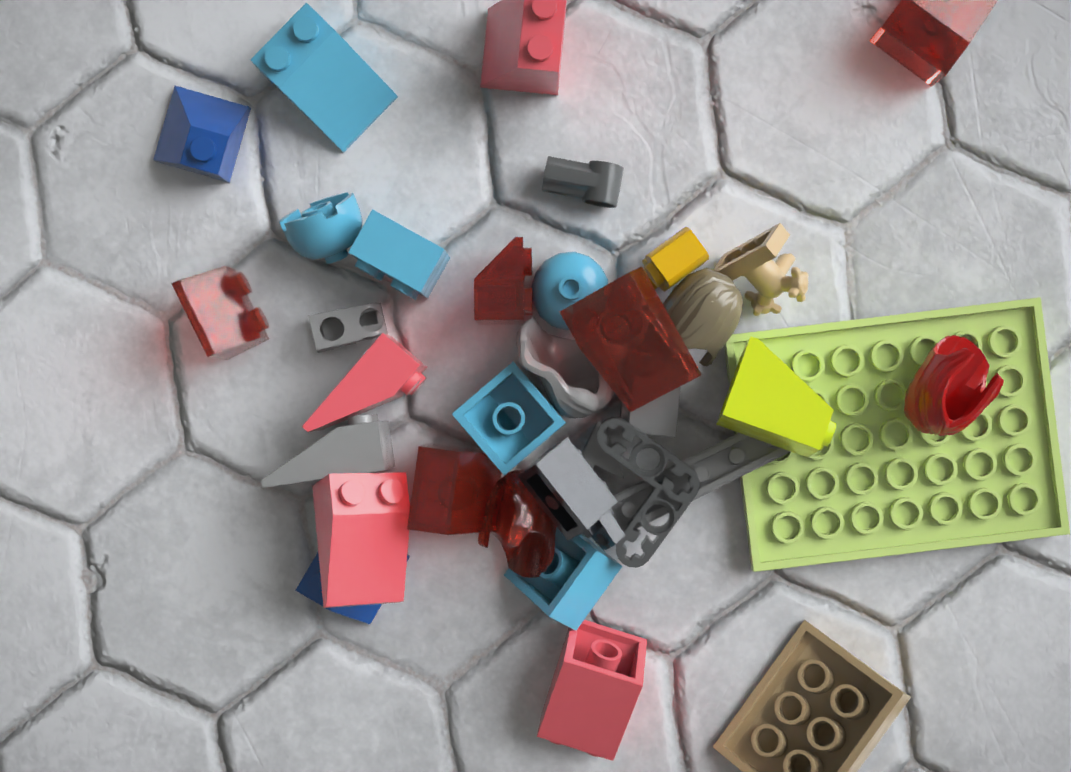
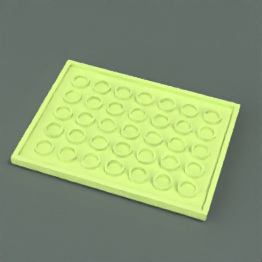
(881, 479)

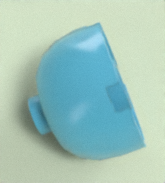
(324, 228)
(563, 282)

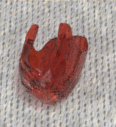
(520, 527)

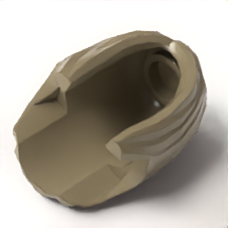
(705, 311)

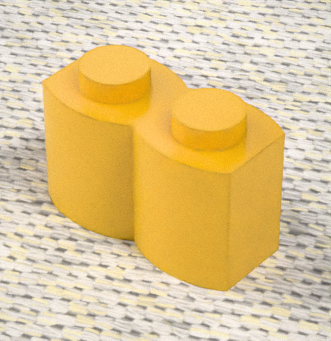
(674, 259)

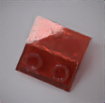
(501, 289)

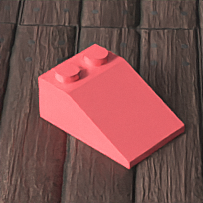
(377, 378)
(362, 537)

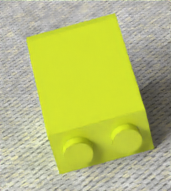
(775, 404)

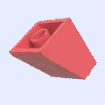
(524, 46)
(594, 689)

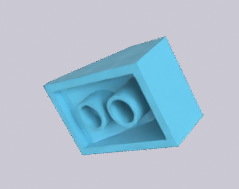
(324, 77)

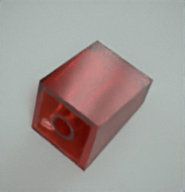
(450, 489)

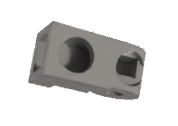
(347, 326)

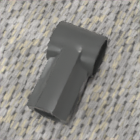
(592, 182)

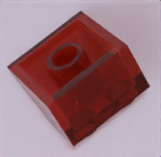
(222, 312)

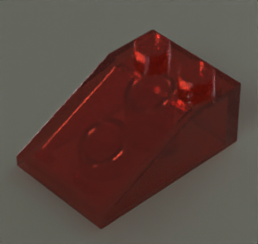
(931, 34)
(631, 340)

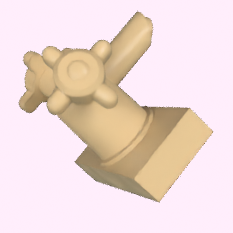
(769, 278)

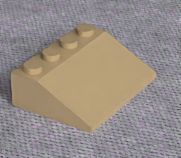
(812, 711)

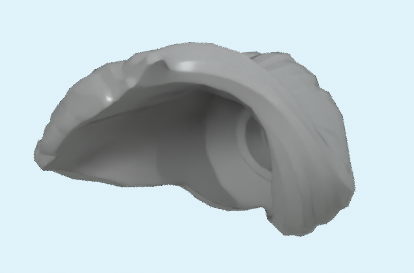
(564, 371)

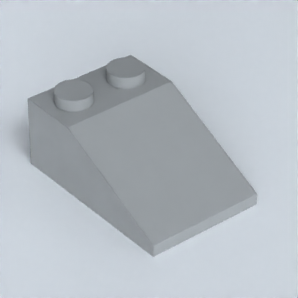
(354, 448)

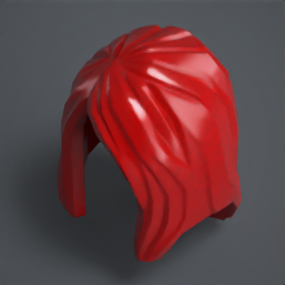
(950, 388)

